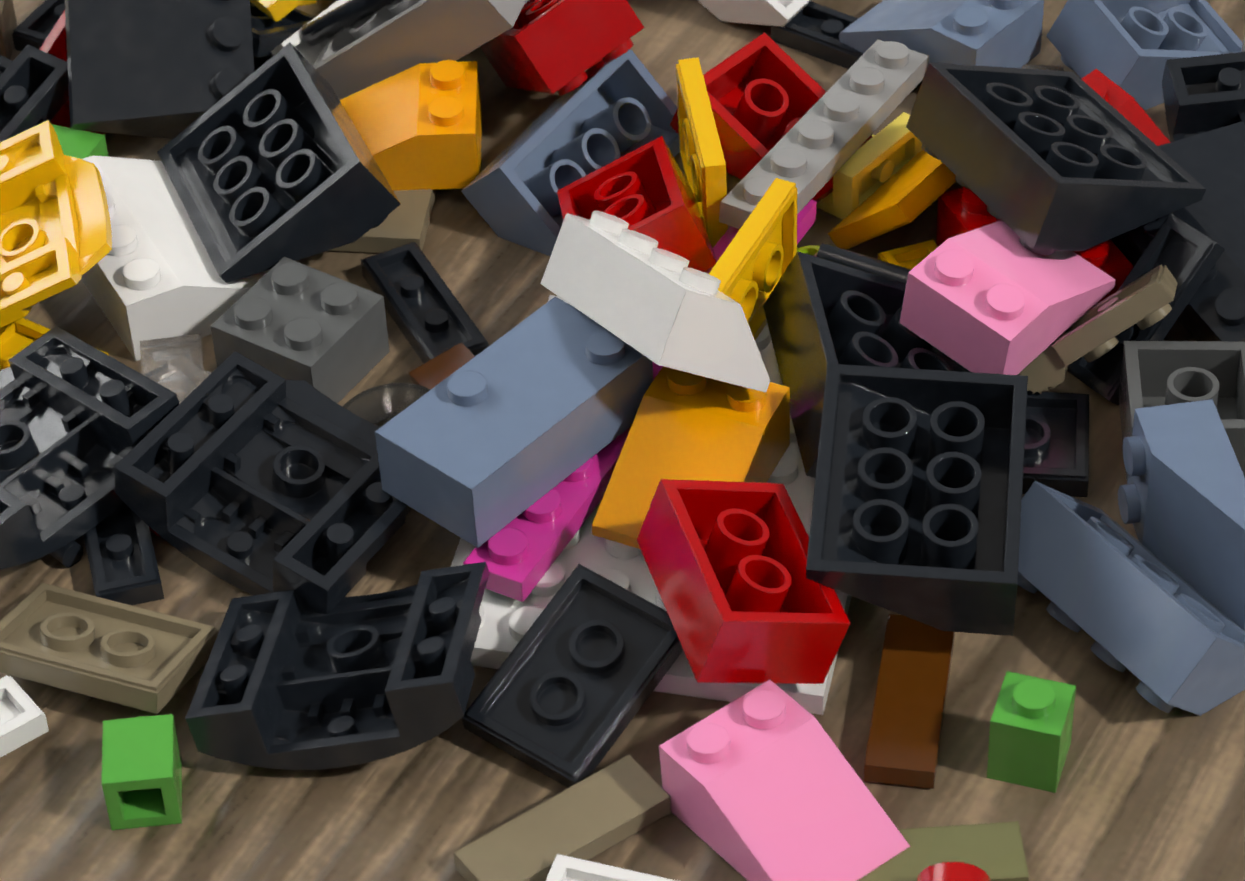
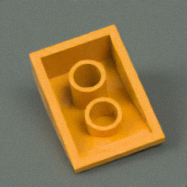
(423, 125)
(692, 432)

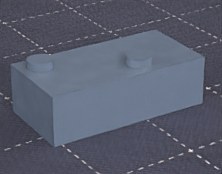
(513, 422)

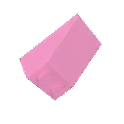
(997, 301)
(776, 793)

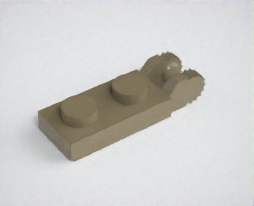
(1095, 333)

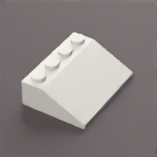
(158, 270)

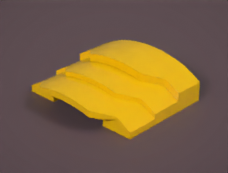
(50, 220)

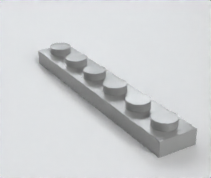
(831, 128)

